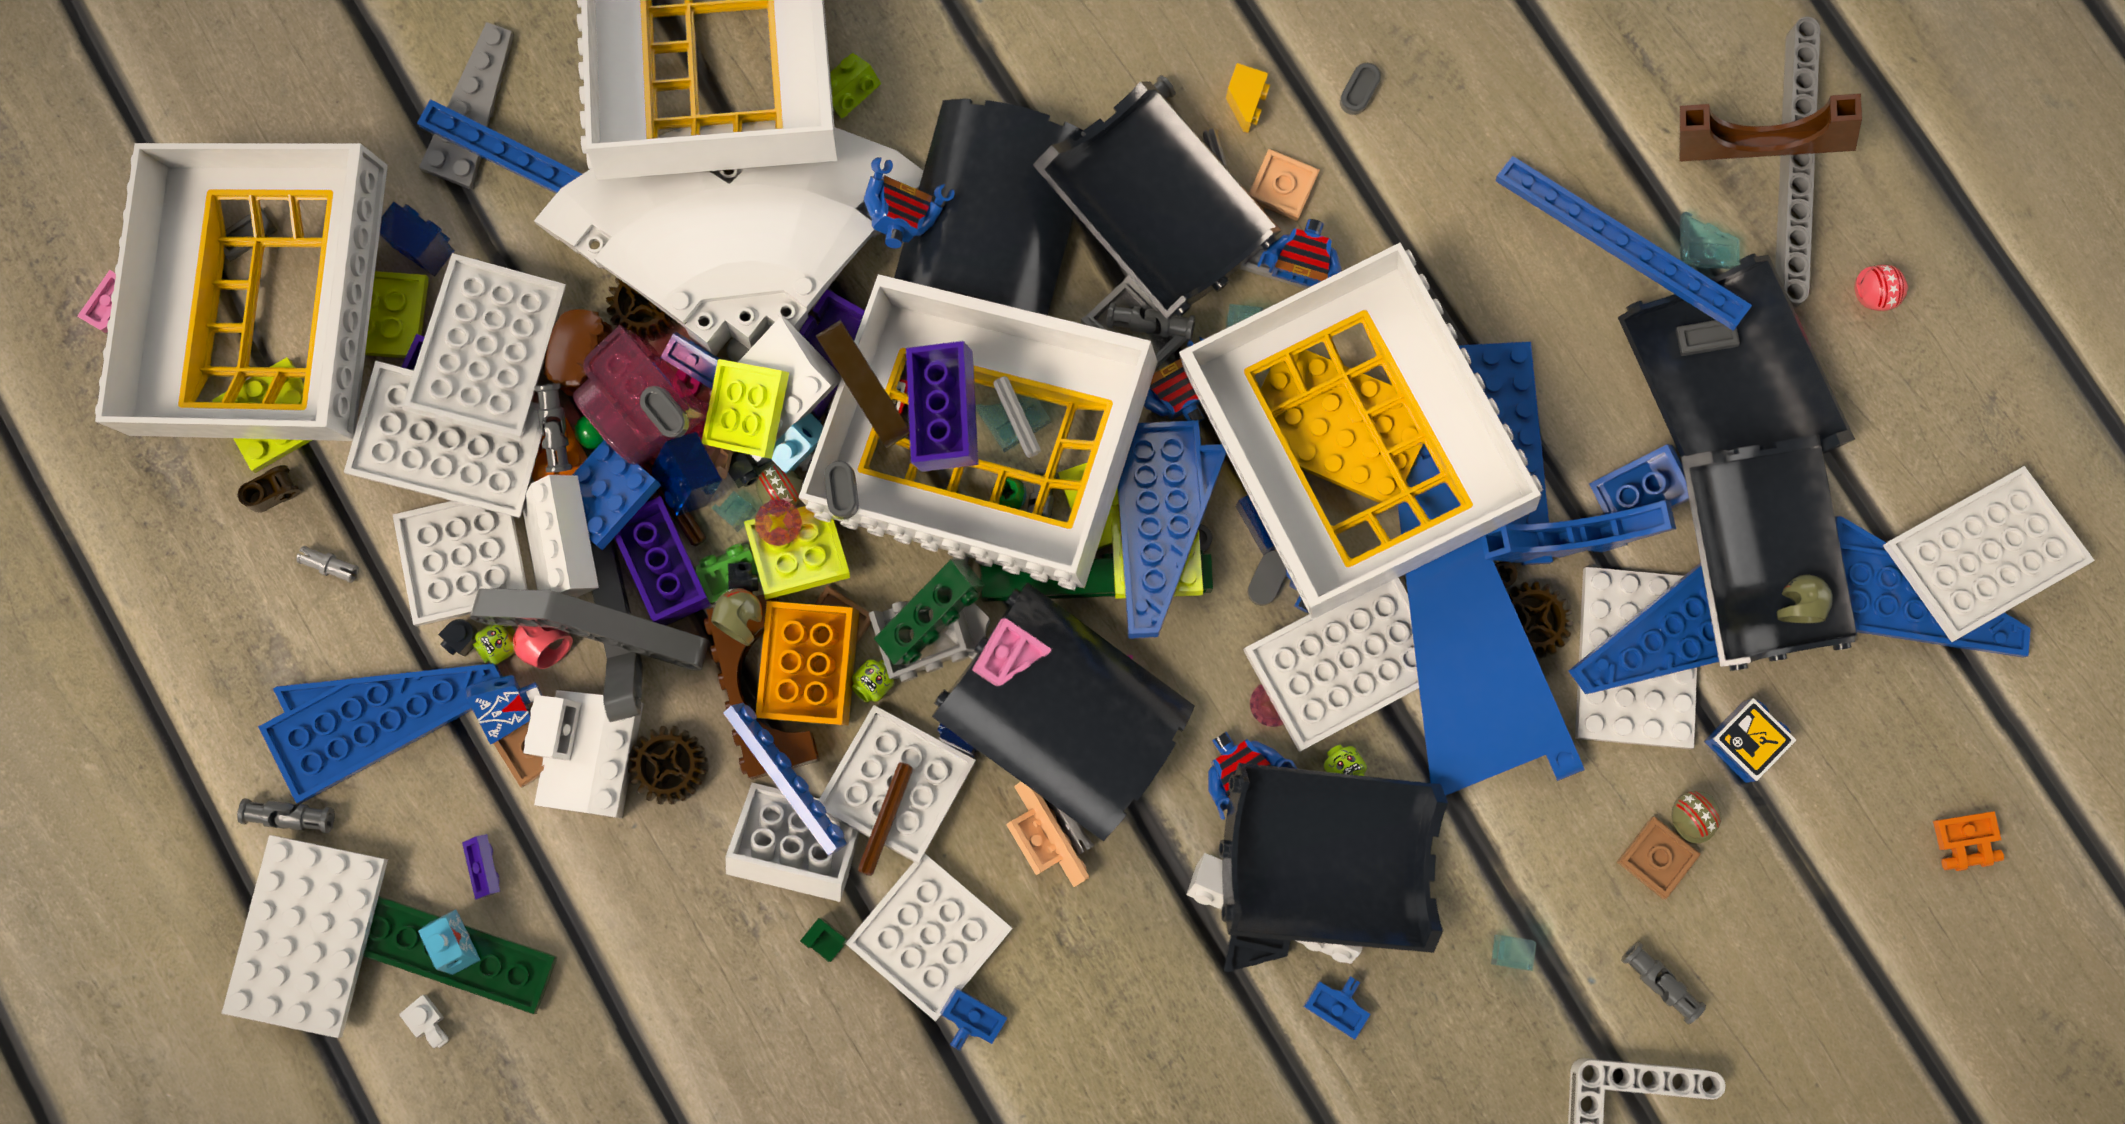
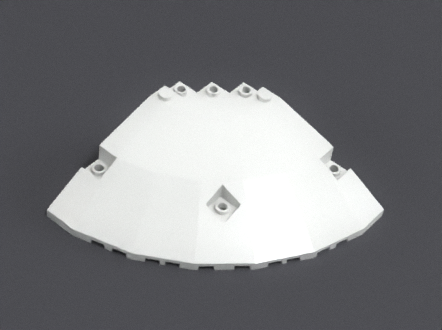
(731, 247)

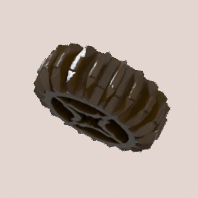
(636, 312)
(1542, 625)
(662, 777)

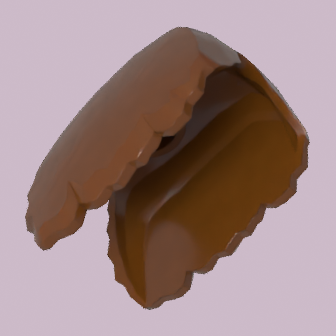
(570, 342)

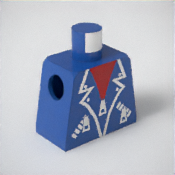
(501, 705)

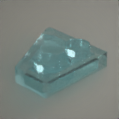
(1706, 245)
(1000, 426)

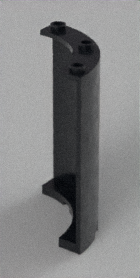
(1159, 200)
(1006, 222)
(1739, 394)
(1756, 529)
(1073, 725)
(1331, 858)

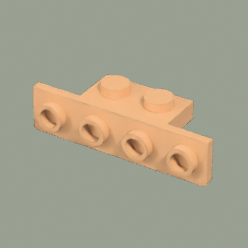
(1043, 839)

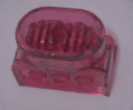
(611, 395)

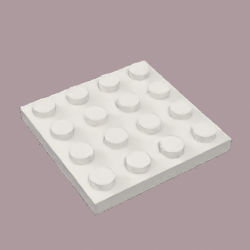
(452, 554)
(868, 768)
(928, 935)

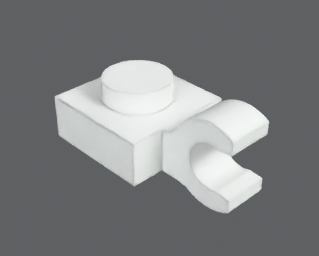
(423, 1019)

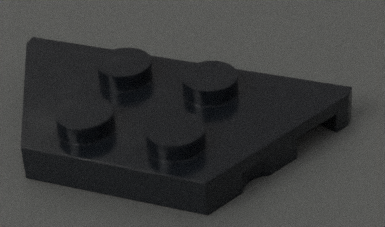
(1251, 951)

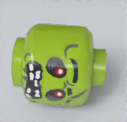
(495, 643)
(871, 681)
(1345, 761)

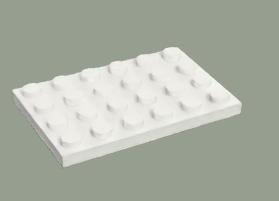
(484, 347)
(438, 454)
(1988, 553)
(1339, 664)
(1642, 712)
(305, 936)

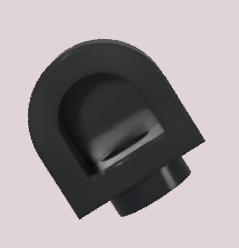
(742, 469)
(741, 577)
(458, 637)

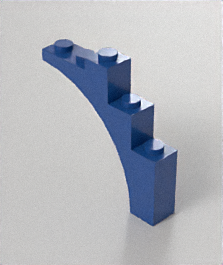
(1560, 539)

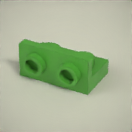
(714, 570)

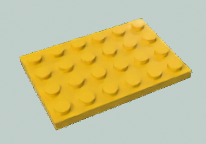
(1330, 433)

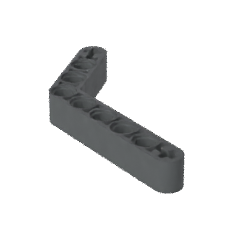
(590, 621)
(623, 667)

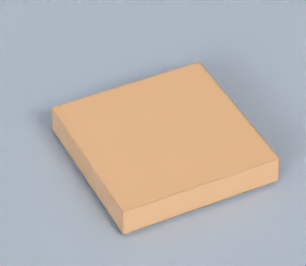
(1283, 184)

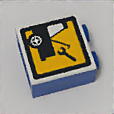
(1750, 740)

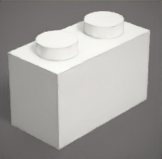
(552, 727)

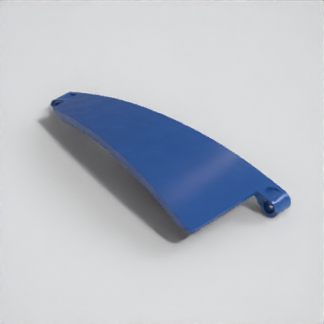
(1474, 664)

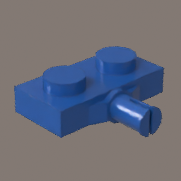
(1338, 1007)
(971, 1018)

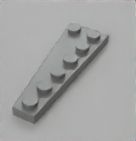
(474, 99)

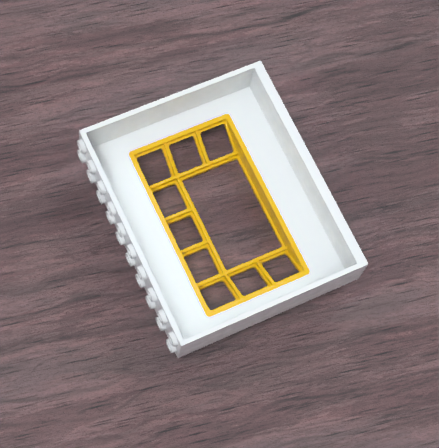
(623, 91)
(173, 281)
(1043, 361)
(1430, 382)

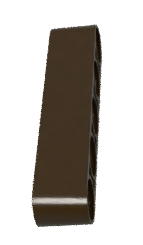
(863, 384)

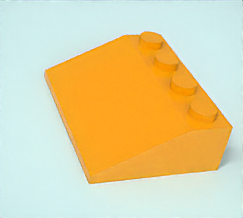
(807, 663)

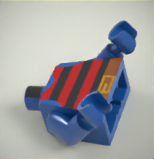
(898, 208)
(1302, 256)
(1173, 394)
(1227, 763)

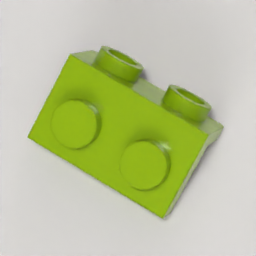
(851, 84)

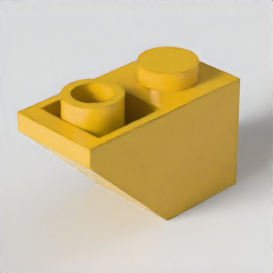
(1244, 94)

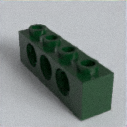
(896, 637)

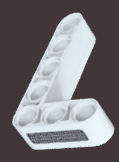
(1632, 1082)

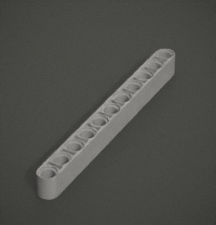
(1790, 173)

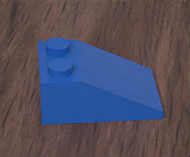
(1643, 482)

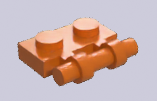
(1966, 831)

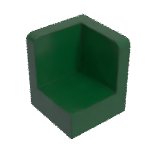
(824, 939)

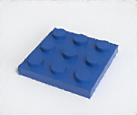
(611, 492)

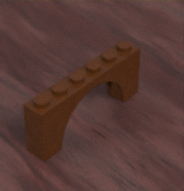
(1826, 131)
(731, 654)

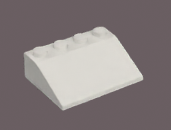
(809, 373)
(559, 536)
(598, 766)
(780, 850)

